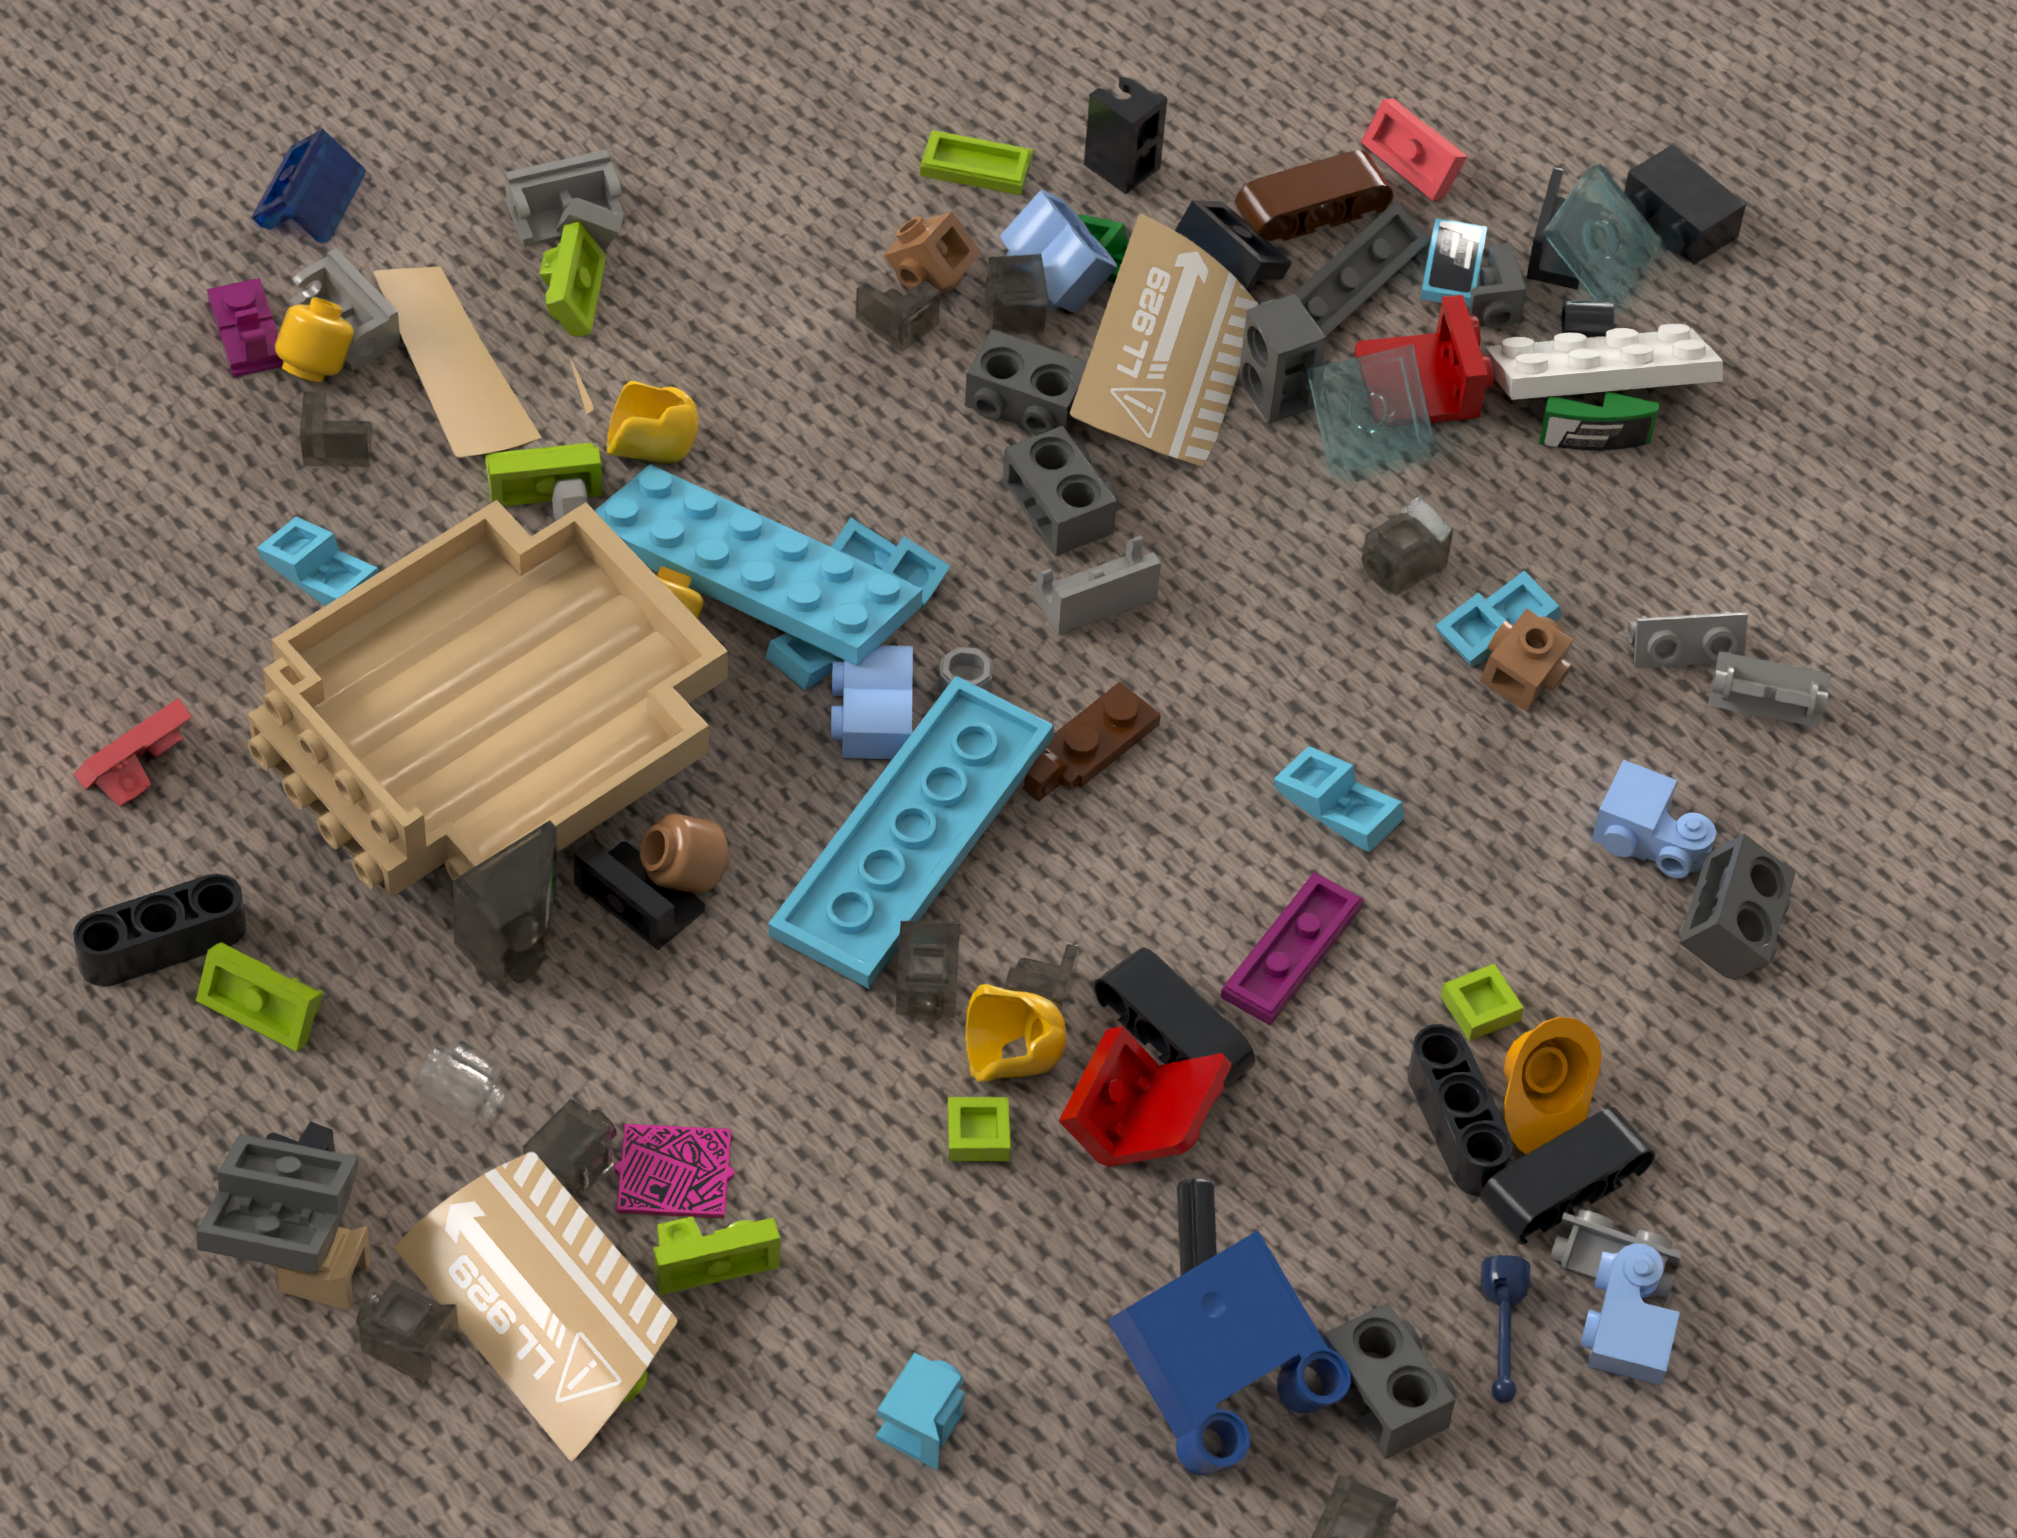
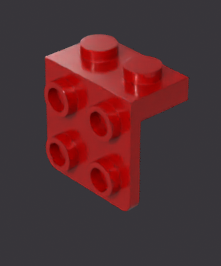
(1448, 362)
(1139, 1109)

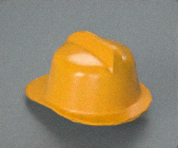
(1549, 1081)

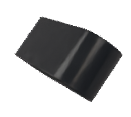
(132, 929)
(1170, 1013)
(1461, 1087)
(1565, 1173)

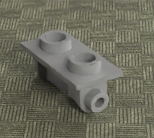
(1686, 638)
(1769, 689)
(1594, 1234)

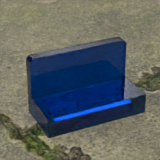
(311, 187)

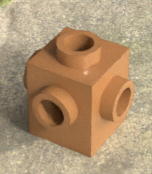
(933, 252)
(1527, 659)

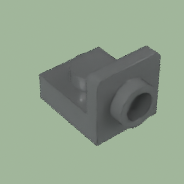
(1502, 290)

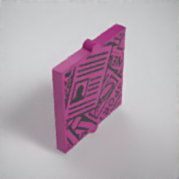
(674, 1171)

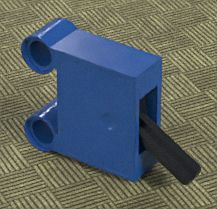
(1220, 1331)

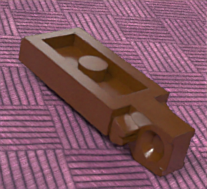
(1091, 741)

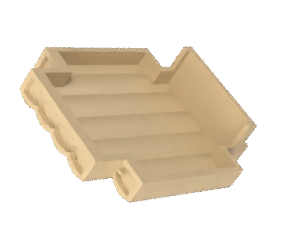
(485, 696)

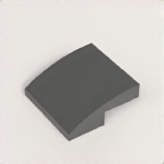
(278, 1203)

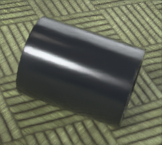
(1587, 317)

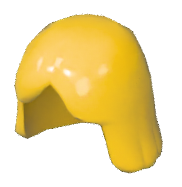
(652, 424)
(1003, 1016)

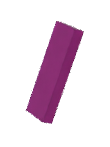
(1292, 948)

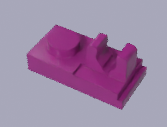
(245, 327)

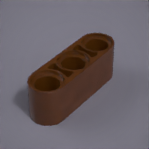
(1314, 196)

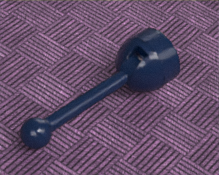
(1516, 1282)

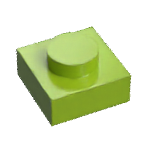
(1482, 1002)
(978, 1129)

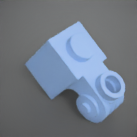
(1638, 825)
(1628, 1333)

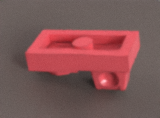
(1413, 149)
(117, 764)

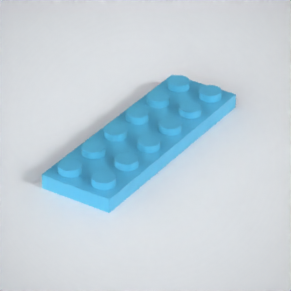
(760, 565)
(911, 831)

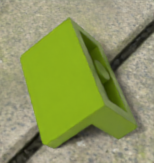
(531, 474)

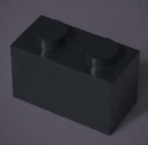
(1684, 204)

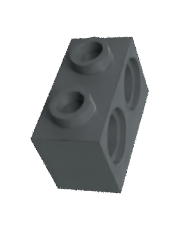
(1275, 353)
(1023, 383)
(1060, 490)
(1738, 908)
(1400, 1376)

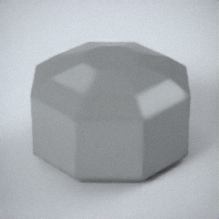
(567, 496)
(967, 664)

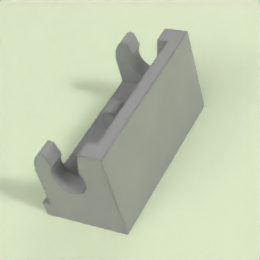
(544, 191)
(367, 311)
(1100, 589)

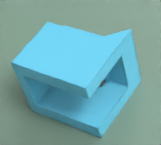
(922, 1409)

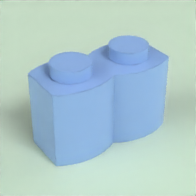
(1070, 255)
(875, 703)

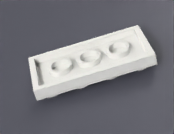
(1603, 363)

